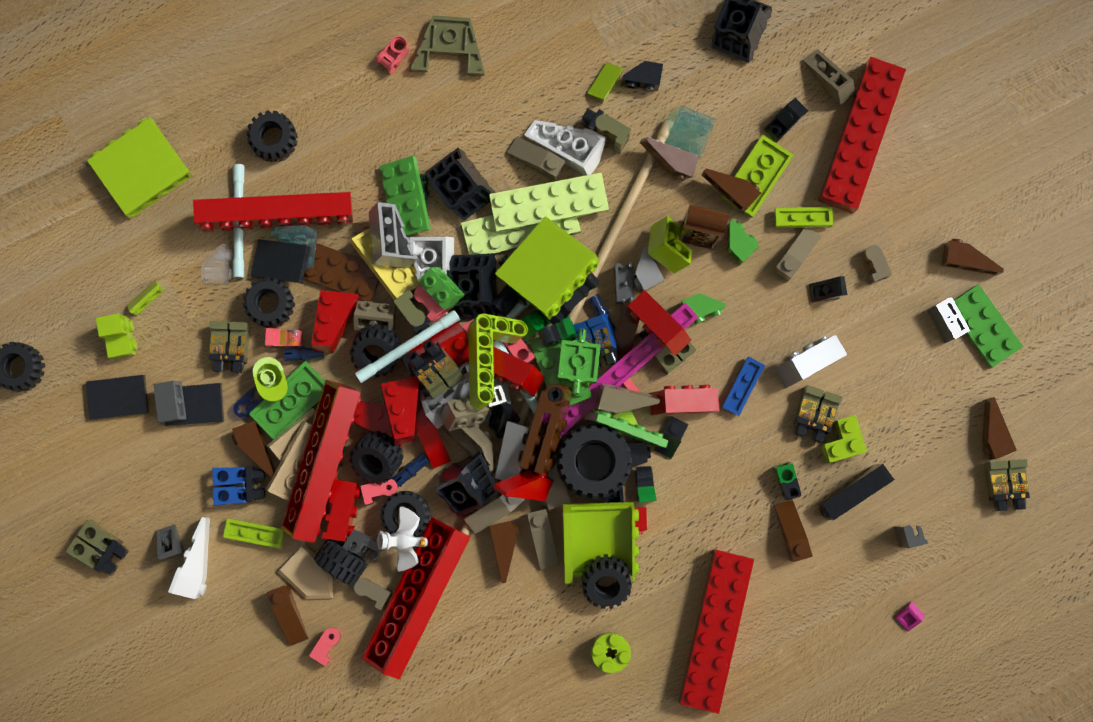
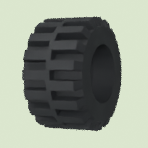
(266, 122)
(254, 295)
(373, 336)
(32, 370)
(366, 463)
(399, 498)
(339, 562)
(609, 595)

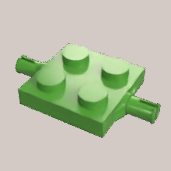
(579, 361)

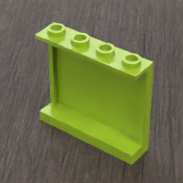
(139, 167)
(548, 267)
(597, 531)

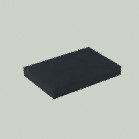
(280, 261)
(117, 397)
(202, 404)

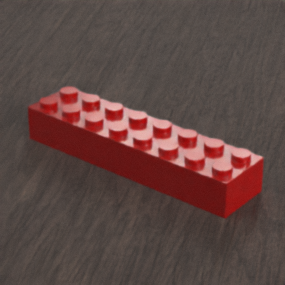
(862, 135)
(273, 211)
(320, 461)
(415, 599)
(716, 631)

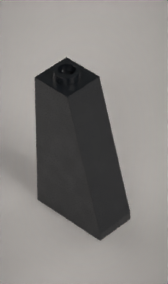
(597, 461)
(855, 491)

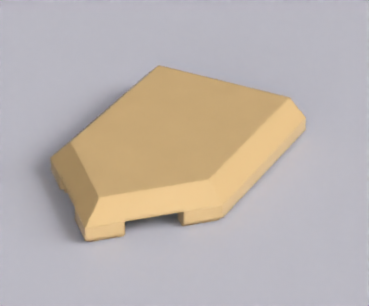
(307, 576)

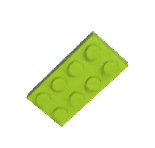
(763, 168)

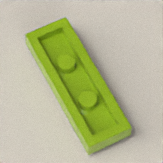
(803, 217)
(254, 533)

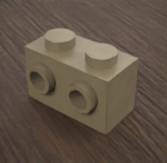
(374, 313)
(461, 414)

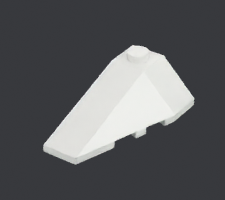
(577, 147)
(432, 253)
(191, 577)

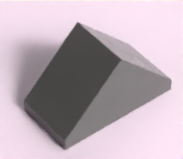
(168, 543)

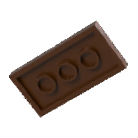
(342, 273)

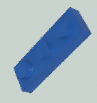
(743, 386)

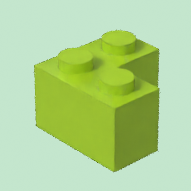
(666, 246)
(118, 335)
(849, 441)

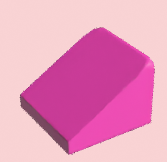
(910, 616)

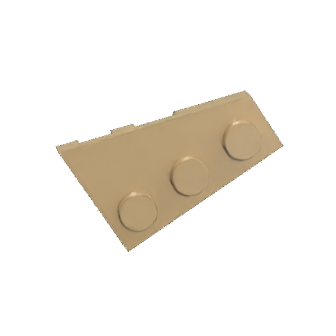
(282, 442)

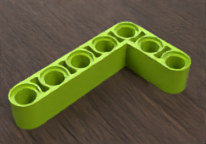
(492, 328)

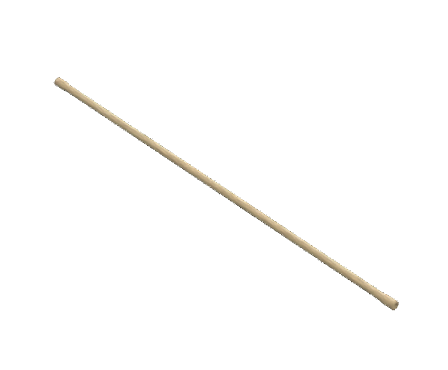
(662, 135)

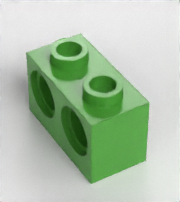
(441, 287)

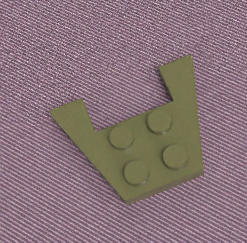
(449, 37)

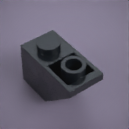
(645, 76)
(786, 119)

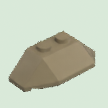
(472, 440)

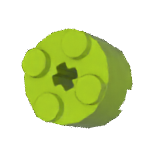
(614, 641)

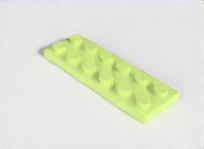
(554, 200)
(483, 238)

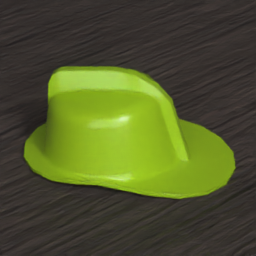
(270, 379)

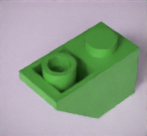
(739, 243)
(704, 306)

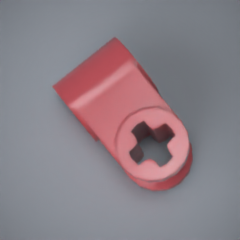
(390, 57)

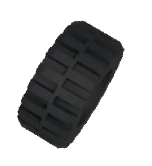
(567, 461)

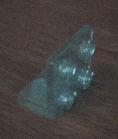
(691, 131)
(298, 235)

